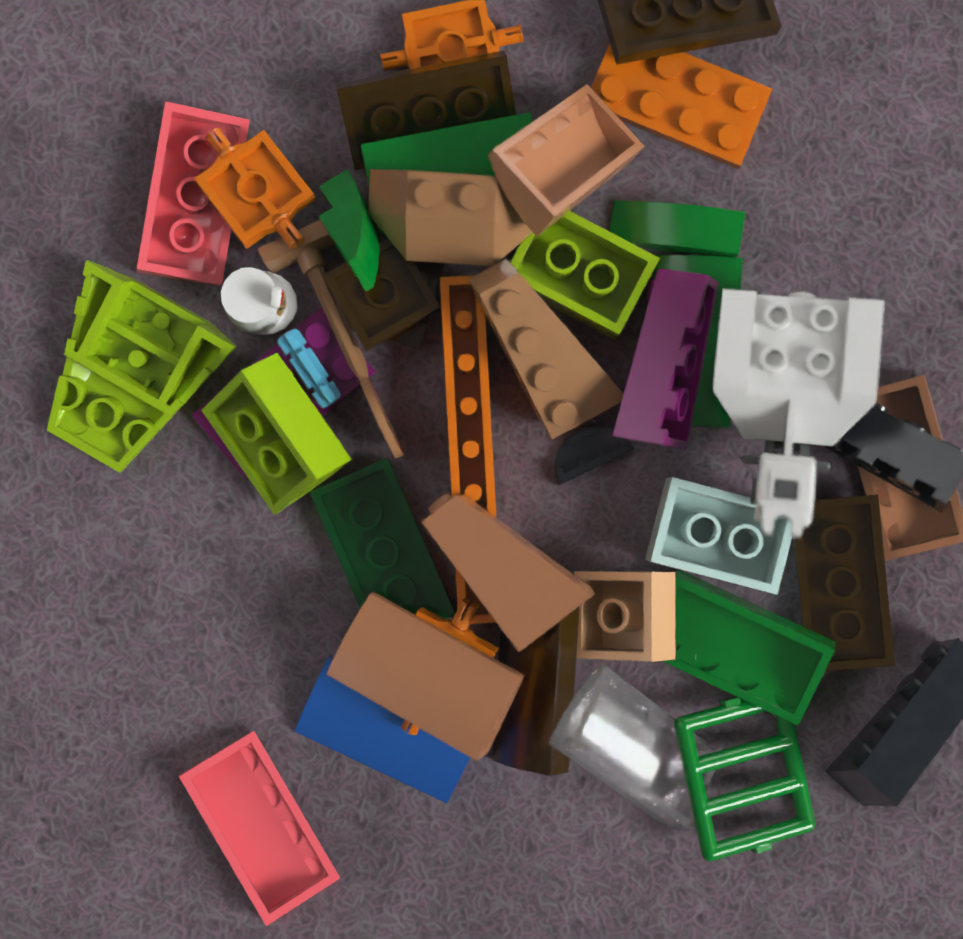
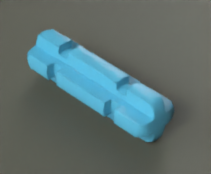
(308, 368)

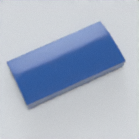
(374, 737)

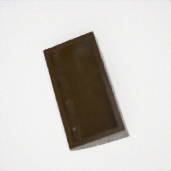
(540, 699)

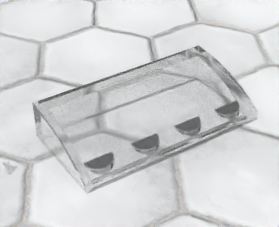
(629, 747)

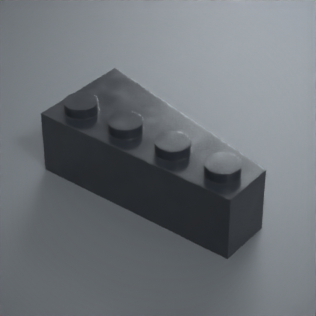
(903, 456)
(906, 731)

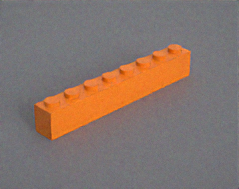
(468, 407)

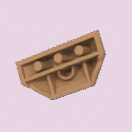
(445, 216)

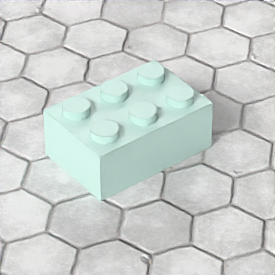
(717, 536)

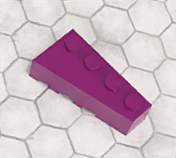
(668, 360)

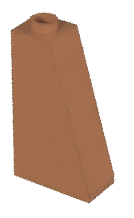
(506, 572)

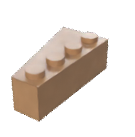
(547, 359)

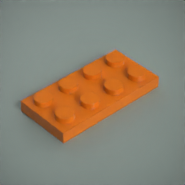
(685, 102)

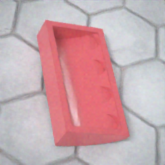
(259, 827)

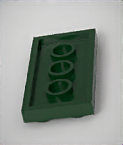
(380, 540)

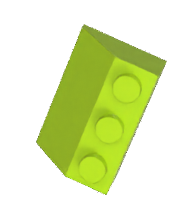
(275, 433)

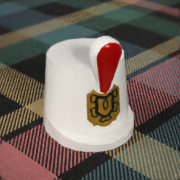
(258, 301)

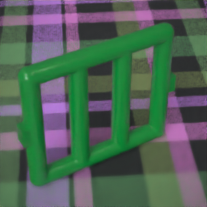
(703, 808)

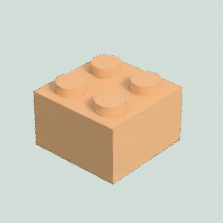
(627, 616)

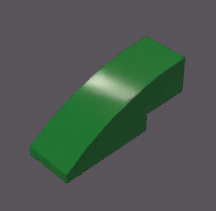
(351, 227)
(678, 227)

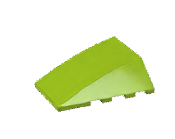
(129, 366)

